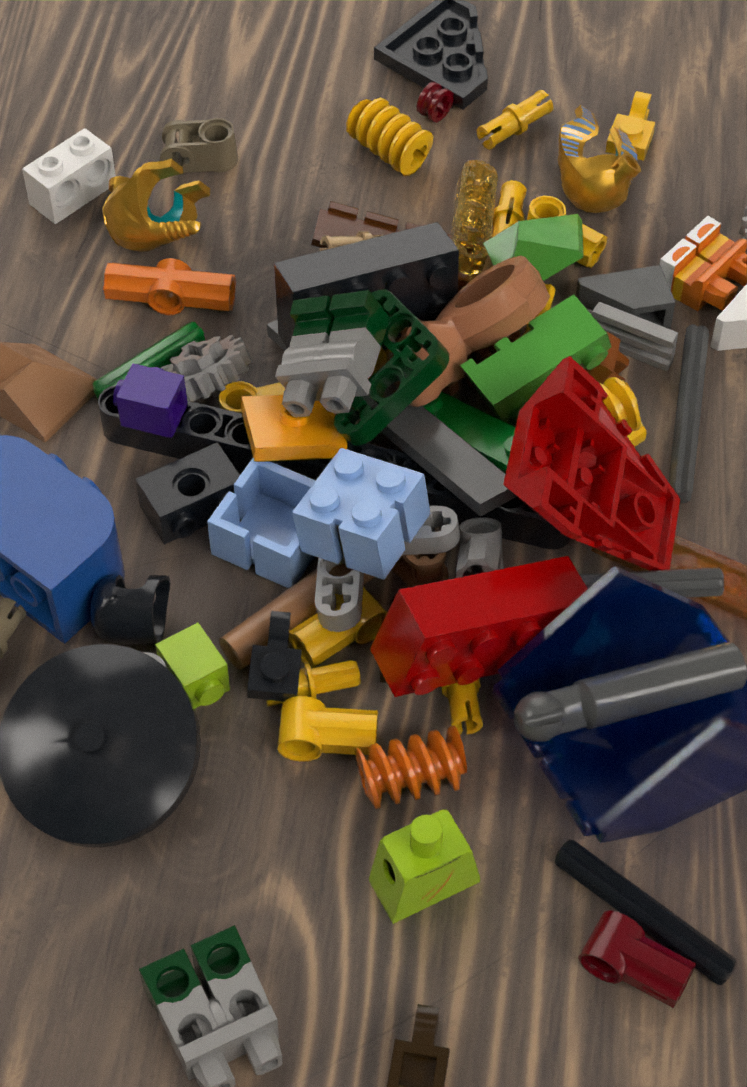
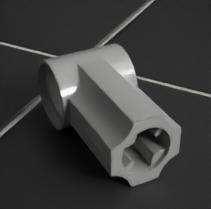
(479, 546)

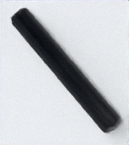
(646, 911)

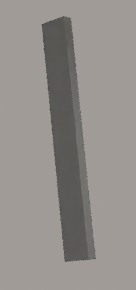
(441, 453)

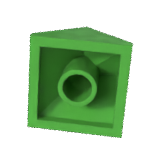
(546, 243)

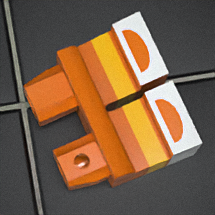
(703, 265)

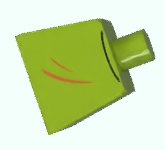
(428, 863)

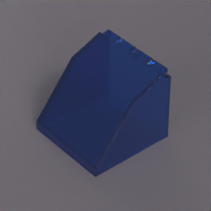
(646, 768)

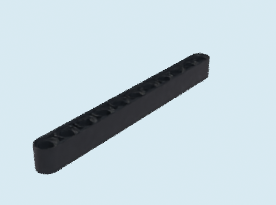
(207, 425)

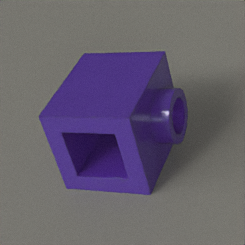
(151, 400)

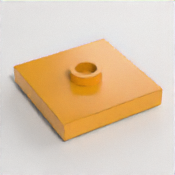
(282, 437)

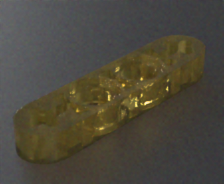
(472, 215)

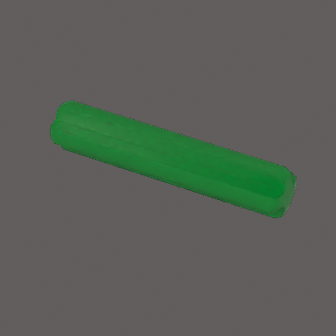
(154, 356)

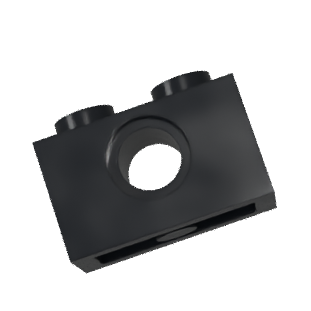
(186, 492)

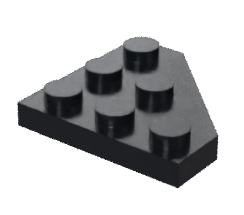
(439, 47)

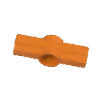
(169, 286)

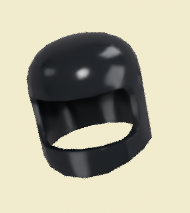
(129, 614)

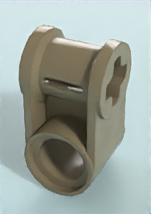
(202, 144)

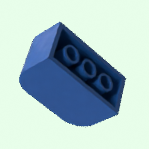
(53, 538)

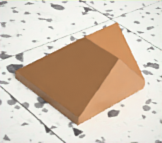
(40, 389)

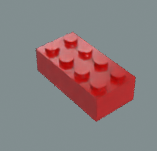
(470, 623)

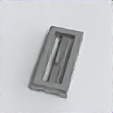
(638, 336)

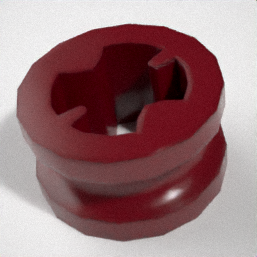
(435, 102)

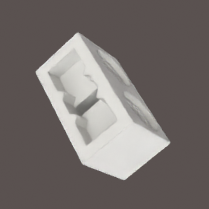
(69, 175)

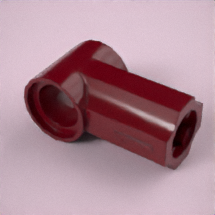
(622, 952)

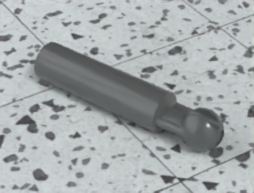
(631, 692)

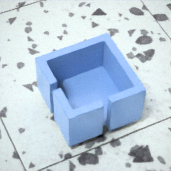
(371, 504)
(267, 532)

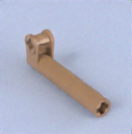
(300, 602)

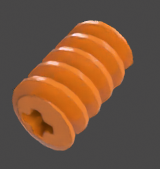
(412, 767)

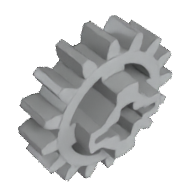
(210, 365)

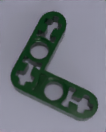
(404, 366)

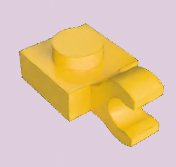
(635, 126)

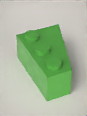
(521, 367)

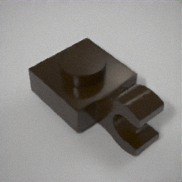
(419, 1061)

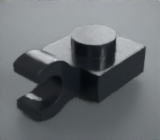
(275, 667)

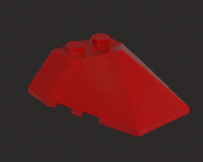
(587, 476)

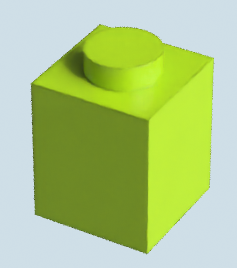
(196, 664)

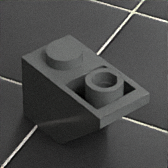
(634, 291)

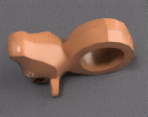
(480, 316)

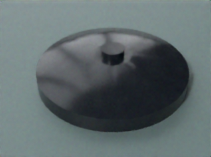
(99, 745)

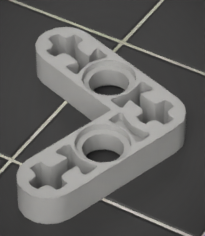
(351, 584)

